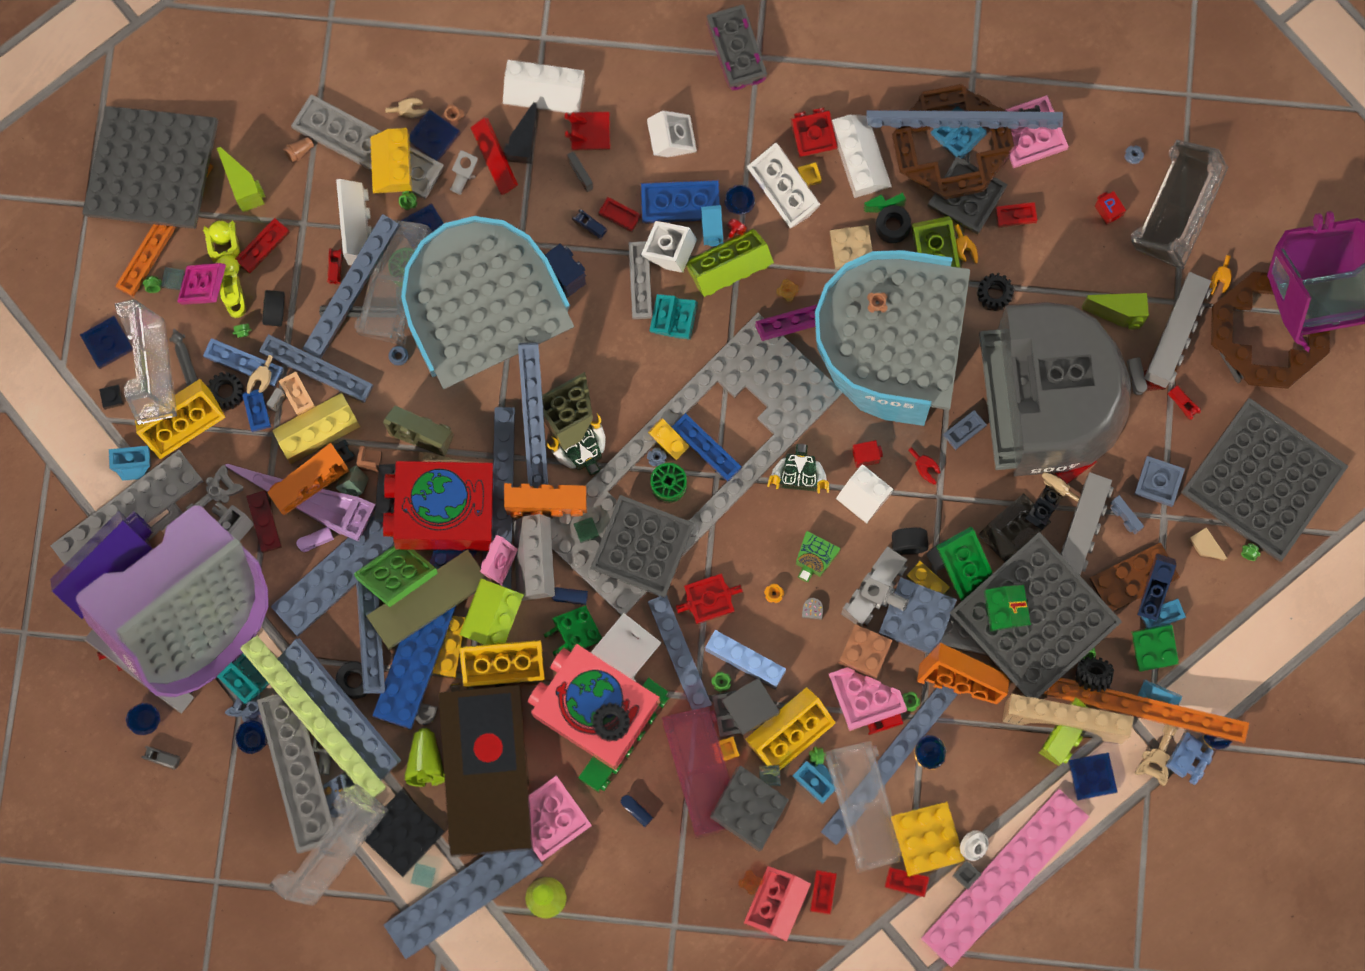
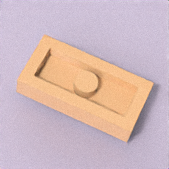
(296, 393)

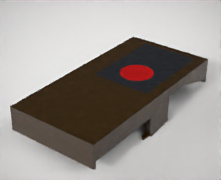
(485, 771)

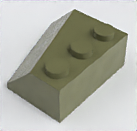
(568, 411)
(418, 430)

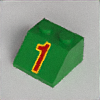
(1007, 607)

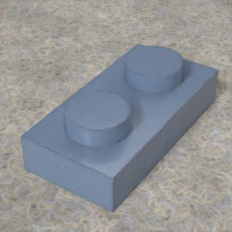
(964, 430)
(1131, 521)

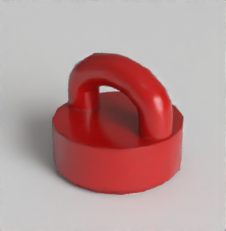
(736, 227)

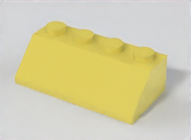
(316, 428)

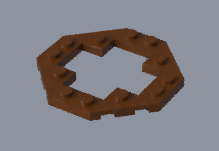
(929, 174)
(1240, 355)

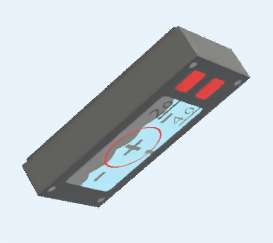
(580, 171)

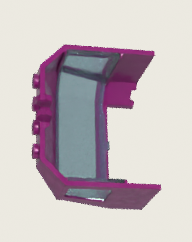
(1320, 276)

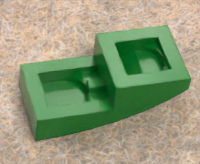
(878, 203)

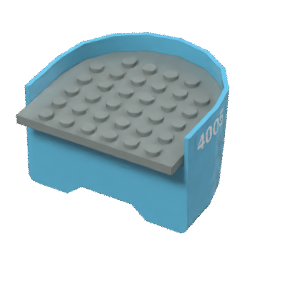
(477, 295)
(898, 358)

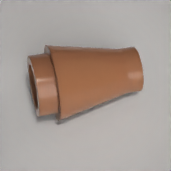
(298, 149)

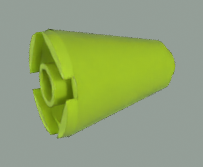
(424, 760)
(545, 897)

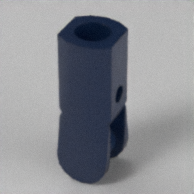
(592, 225)
(570, 595)
(636, 810)

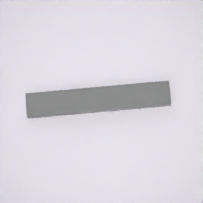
(178, 703)

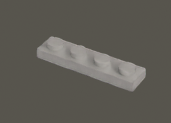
(640, 282)

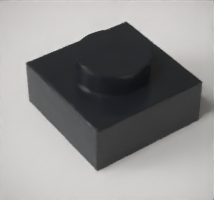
(111, 397)

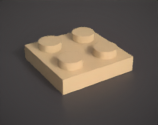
(849, 244)

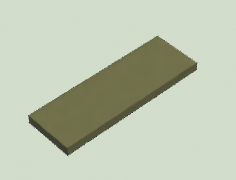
(432, 599)

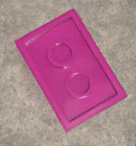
(201, 283)

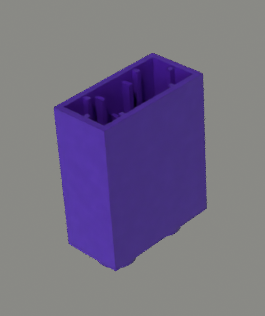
(110, 550)

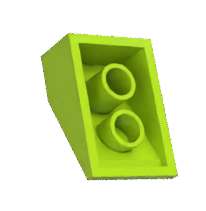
(246, 190)
(936, 238)
(1121, 309)

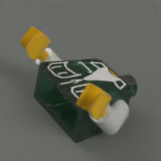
(584, 452)
(799, 472)

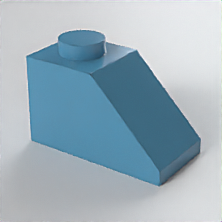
(712, 225)

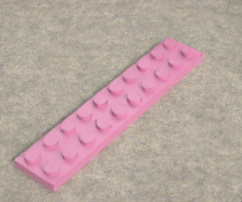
(1005, 878)

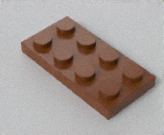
(1127, 579)

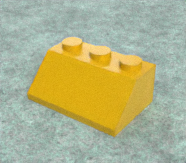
(391, 161)

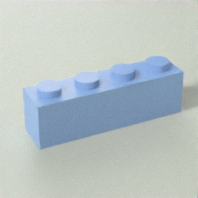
(745, 659)

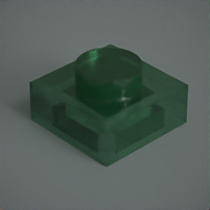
(586, 530)

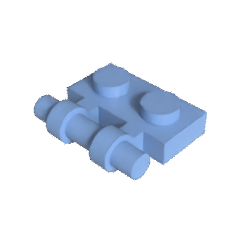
(1185, 754)

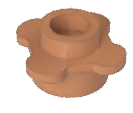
(451, 109)
(881, 297)

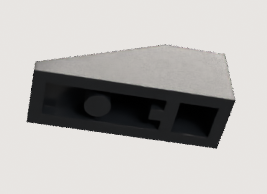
(522, 138)

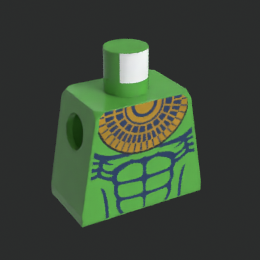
(815, 556)

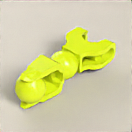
(230, 289)

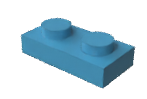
(1169, 613)

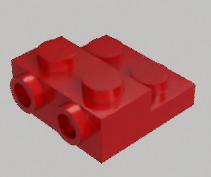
(813, 132)

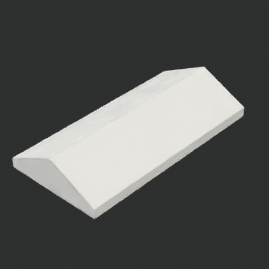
(783, 185)

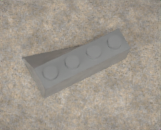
(885, 571)

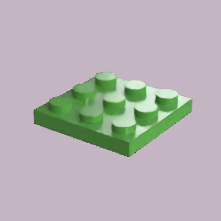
(395, 574)

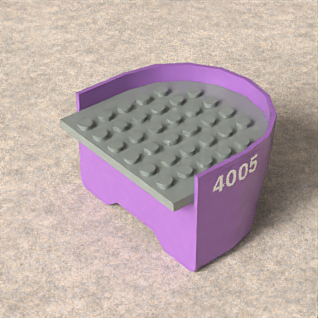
(181, 606)

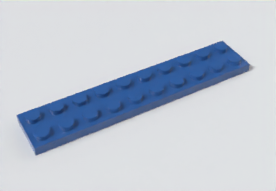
(415, 662)

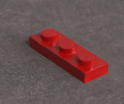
(262, 245)

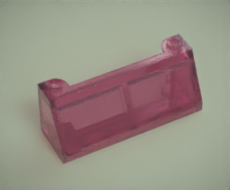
(698, 765)

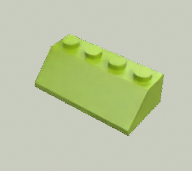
(729, 262)

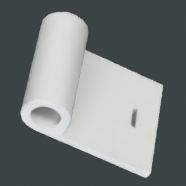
(623, 649)

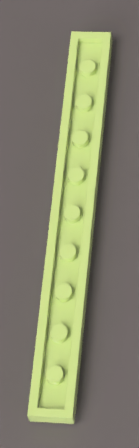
(312, 716)

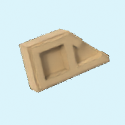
(1206, 545)

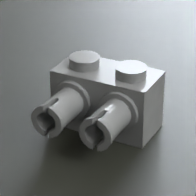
(233, 520)

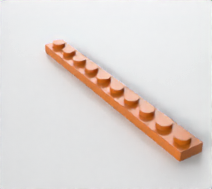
(1151, 710)

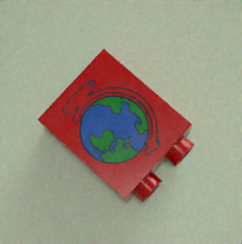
(440, 505)

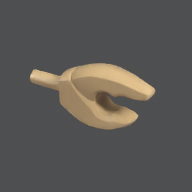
(405, 108)
(260, 374)
(1058, 485)

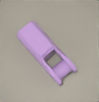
(315, 539)

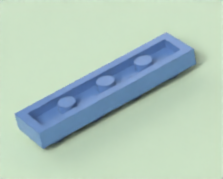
(239, 360)

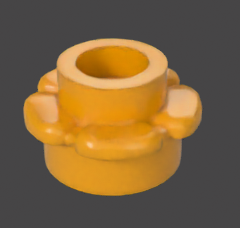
(774, 598)

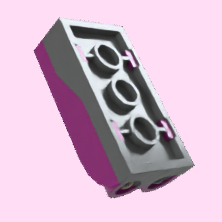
(736, 47)

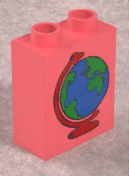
(575, 694)

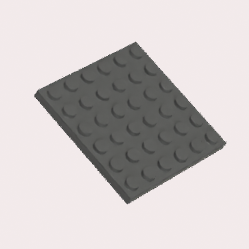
(150, 167)
(1264, 479)
(1063, 615)

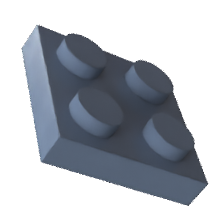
(1159, 481)

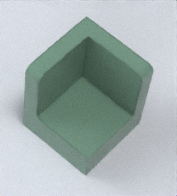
(353, 482)

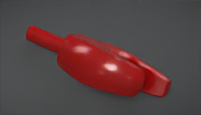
(923, 463)

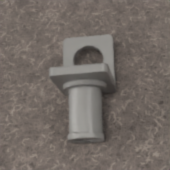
(462, 173)
(885, 595)
(325, 758)

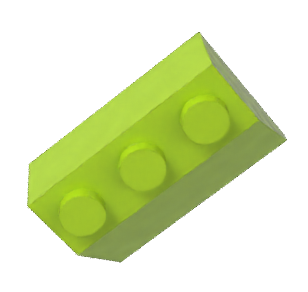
(491, 613)
(1061, 741)

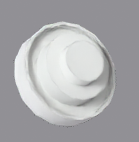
(974, 845)

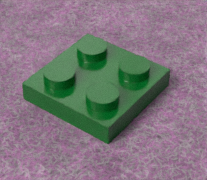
(1155, 647)

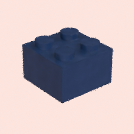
(567, 271)

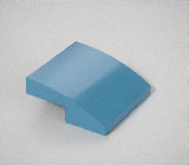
(958, 140)

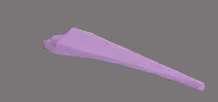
(336, 510)

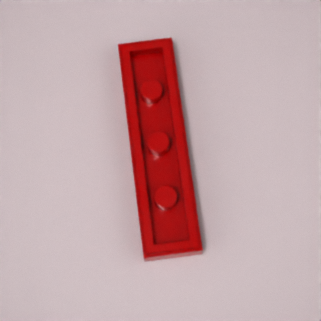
(494, 156)

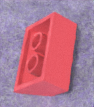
(777, 903)

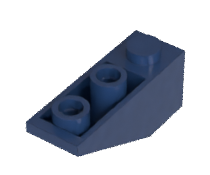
(1156, 586)

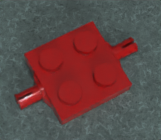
(709, 598)

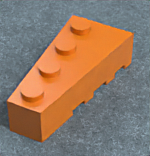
(308, 479)
(545, 500)
(963, 674)

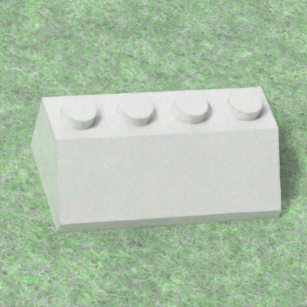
(549, 86)
(860, 155)
(353, 217)

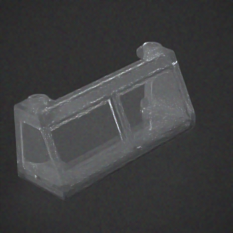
(383, 308)
(152, 391)
(864, 805)
(356, 821)

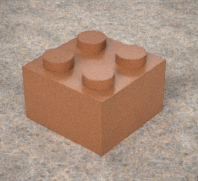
(865, 652)

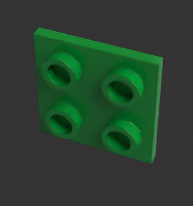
(576, 628)

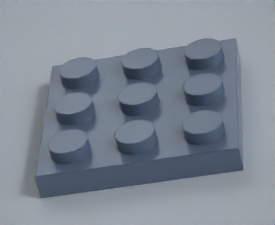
(923, 619)

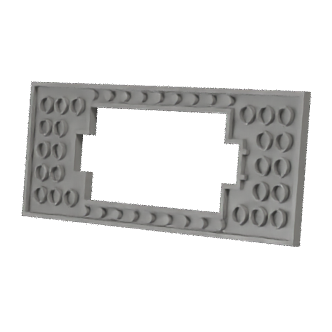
(776, 375)

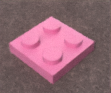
(498, 560)

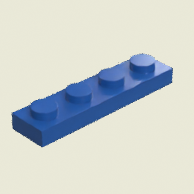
(706, 447)

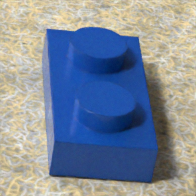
(256, 410)

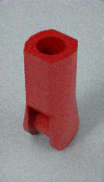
(334, 268)
(1181, 400)
(887, 723)

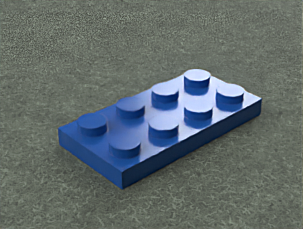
(677, 200)

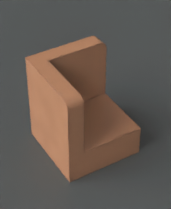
(369, 459)

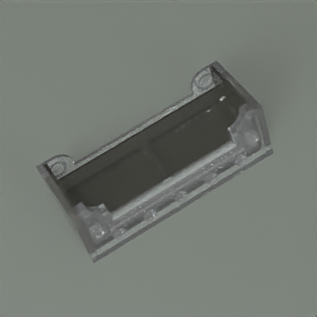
(1181, 203)

